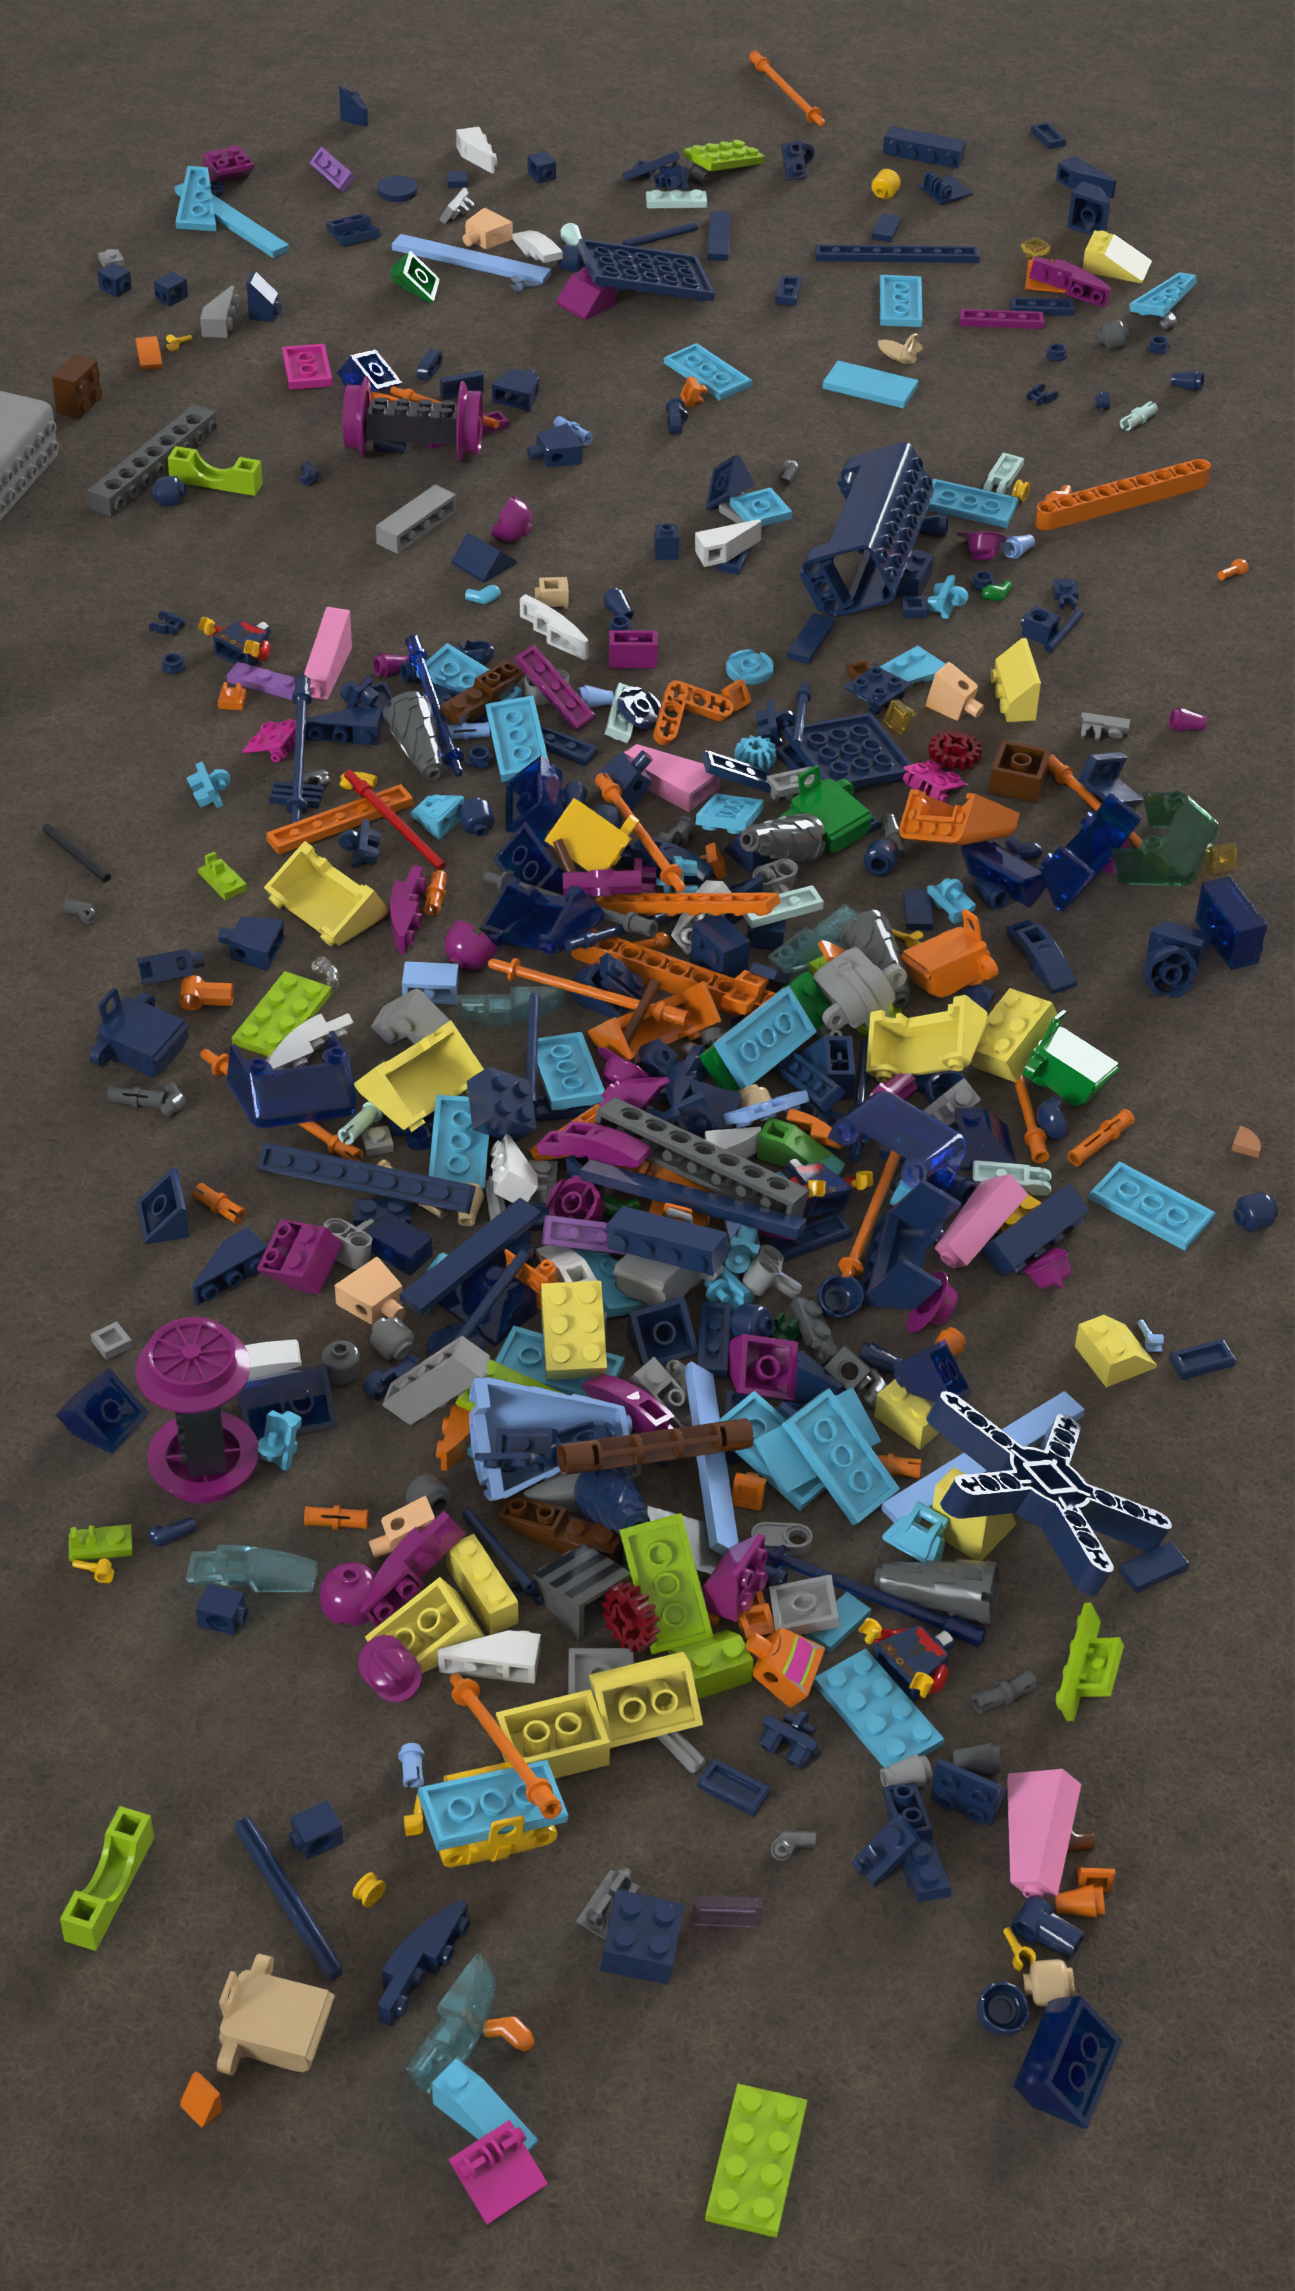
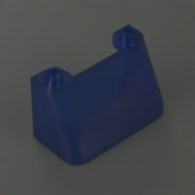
(539, 920)
(929, 1146)

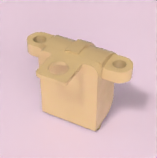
(270, 2019)

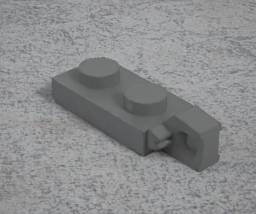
(814, 1329)

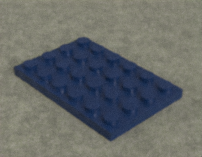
(645, 270)

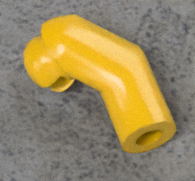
(371, 779)

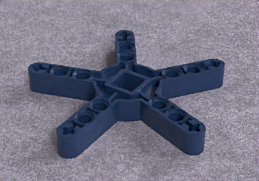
(1042, 1491)

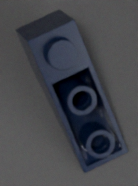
(1075, 170)
(350, 725)
(229, 1266)

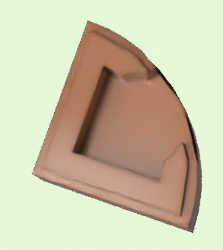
(1246, 1143)

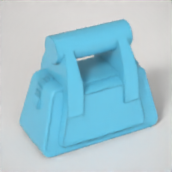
(438, 813)
(915, 1539)

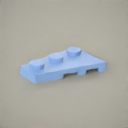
(766, 1109)

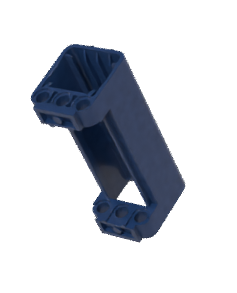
(881, 514)

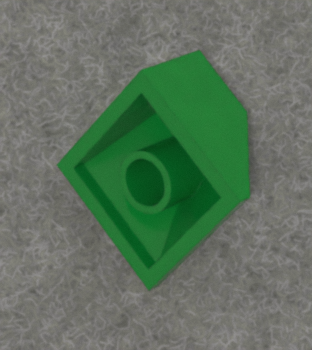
(415, 277)

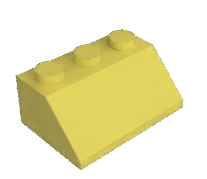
(1017, 683)
(647, 1699)

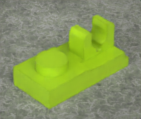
(222, 877)
(100, 1542)

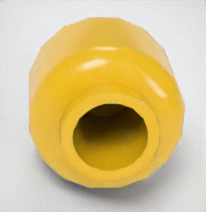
(886, 184)

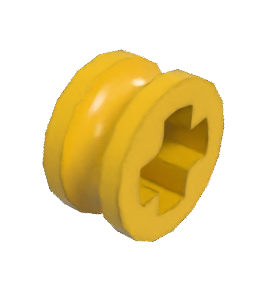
(1021, 490)
(369, 1889)

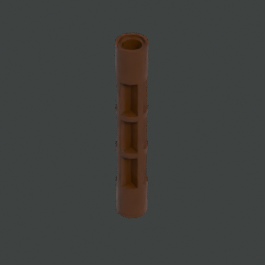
(654, 1446)

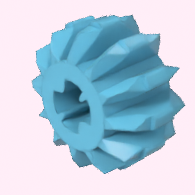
(756, 752)

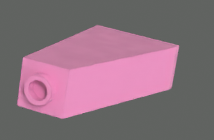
(329, 652)
(678, 778)
(980, 1219)
(1040, 1828)

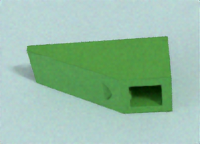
(783, 1141)

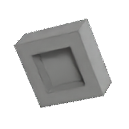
(111, 256)
(377, 1140)
(111, 1340)

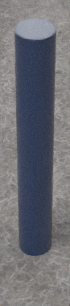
(1063, 631)

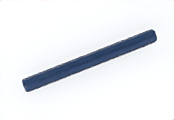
(289, 1899)

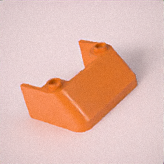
(694, 999)

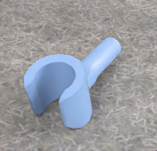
(1152, 1341)

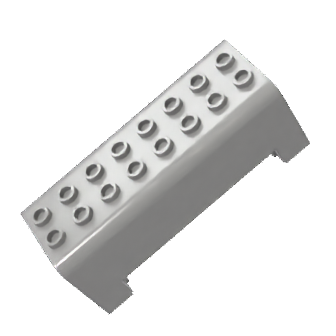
(26, 445)

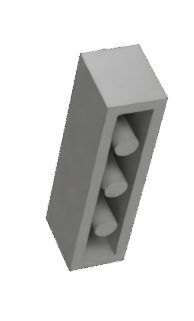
(416, 519)
(436, 1380)

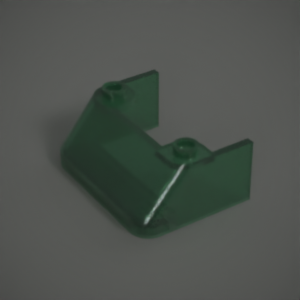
(1177, 855)

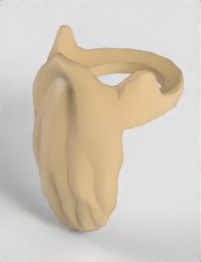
(901, 352)

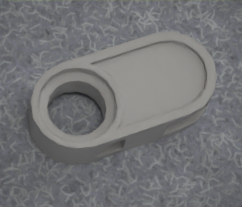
(780, 1533)

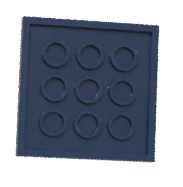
(851, 750)

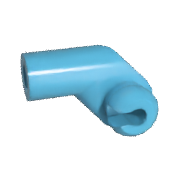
(483, 596)

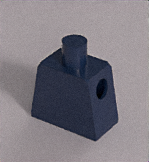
(516, 389)
(557, 447)
(630, 776)
(254, 940)
(162, 965)

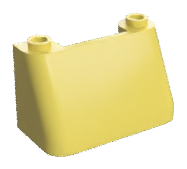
(324, 897)
(924, 1042)
(410, 1081)

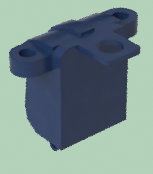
(138, 1034)

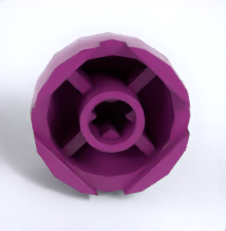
(513, 521)
(468, 948)
(576, 1200)
(344, 1592)

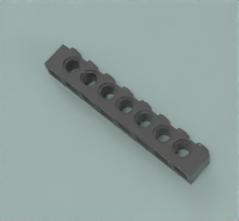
(150, 460)
(704, 1161)

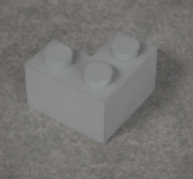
(408, 1017)

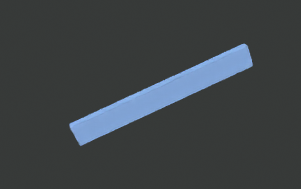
(471, 259)
(1026, 1431)
(712, 1467)

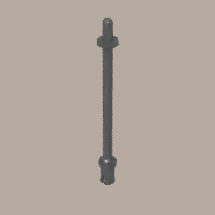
(631, 921)

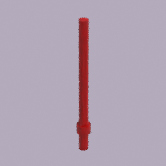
(364, 790)

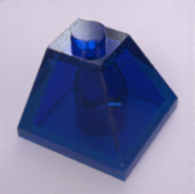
(369, 365)
(985, 1137)
(103, 1412)

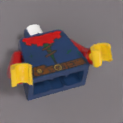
(240, 641)
(827, 1190)
(911, 1657)

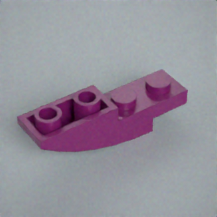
(1069, 277)
(405, 908)
(597, 1143)
(644, 1410)
(401, 1572)

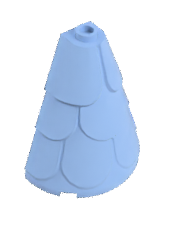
(518, 1407)

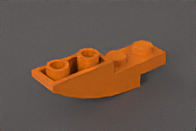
(456, 1438)

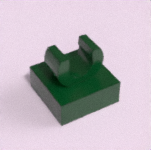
(786, 1328)

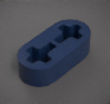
(429, 365)

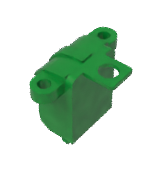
(833, 804)
(1069, 1065)

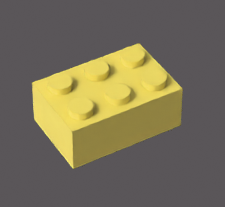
(1012, 1034)
(573, 1330)
(559, 1730)

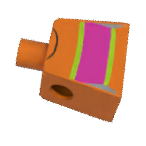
(785, 1664)

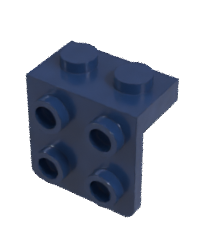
(1102, 774)
(1184, 937)
(522, 1449)

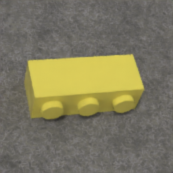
(482, 1585)

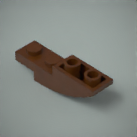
(487, 688)
(556, 1530)

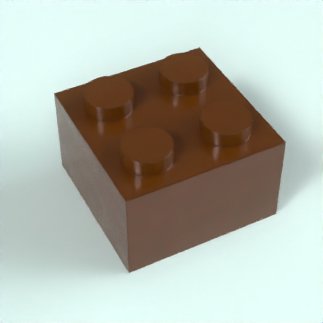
(76, 386)
(1019, 771)

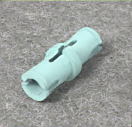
(1138, 416)

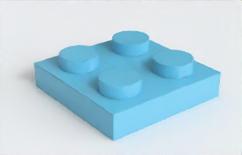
(761, 505)

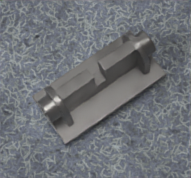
(598, 1910)

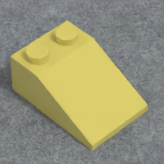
(1114, 258)
(430, 1622)

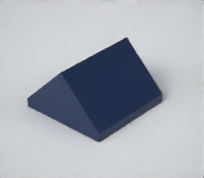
(728, 481)
(481, 559)
(163, 1210)
(662, 1332)

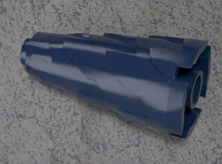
(610, 1499)

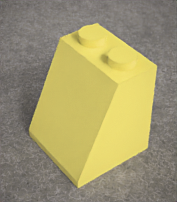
(974, 1535)

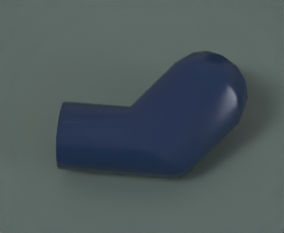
(310, 475)
(1024, 850)
(164, 1535)

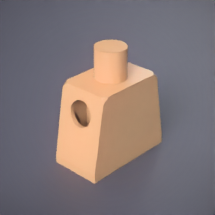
(487, 229)
(953, 694)
(371, 1293)
(400, 1523)

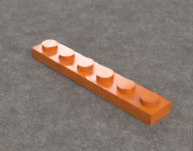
(336, 820)

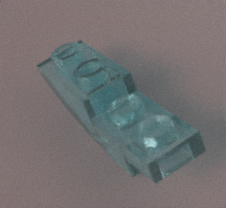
(804, 946)
(508, 1009)
(253, 1566)
(462, 2022)

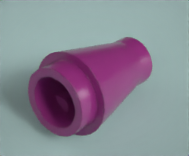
(388, 665)
(1185, 720)

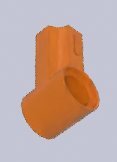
(197, 992)

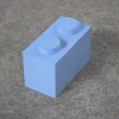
(435, 980)

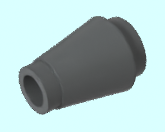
(979, 1758)

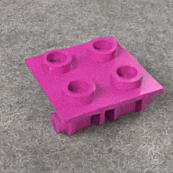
(275, 737)
(932, 779)
(498, 2171)

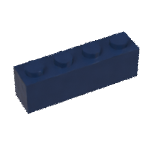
(924, 147)
(1035, 1230)
(667, 1240)

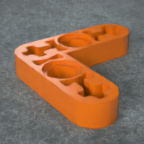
(685, 701)

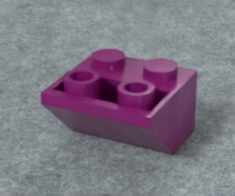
(227, 164)
(633, 648)
(300, 1255)
(737, 1579)

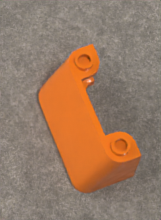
(939, 823)

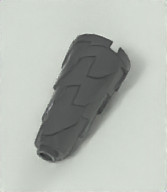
(415, 730)
(788, 837)
(875, 939)
(955, 1587)

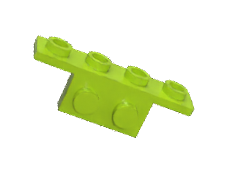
(1090, 1666)

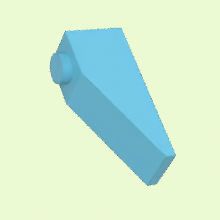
(473, 2103)

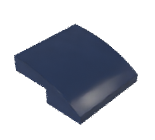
(353, 229)
(692, 1115)

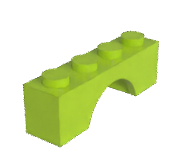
(242, 478)
(123, 1851)

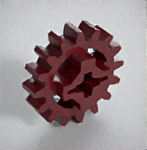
(956, 750)
(630, 1616)

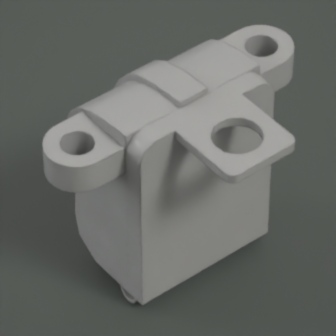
(856, 988)
(657, 1281)

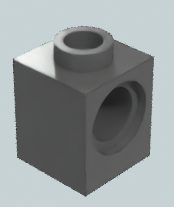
(836, 1366)

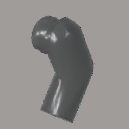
(82, 909)

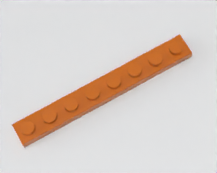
(691, 903)

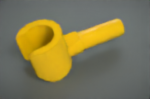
(175, 342)
(911, 939)
(102, 1569)
(414, 1823)
(1018, 1950)

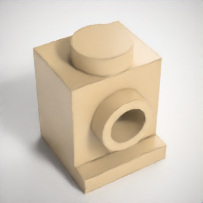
(553, 591)

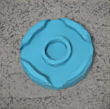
(755, 671)

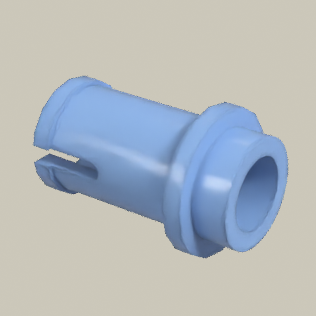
(411, 1758)

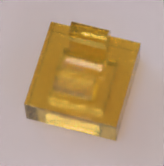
(1035, 247)
(898, 716)
(1223, 857)

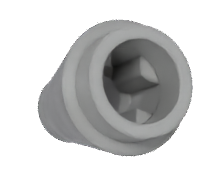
(908, 1770)

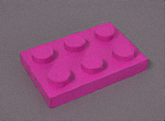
(307, 366)

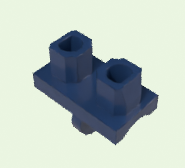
(793, 160)
(672, 177)
(359, 695)
(773, 723)
(362, 843)
(802, 1746)

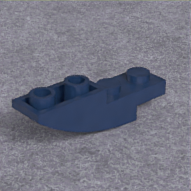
(637, 850)
(1043, 955)
(680, 1073)
(923, 1865)
(421, 1951)

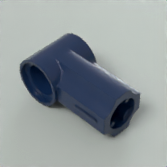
(1039, 1923)

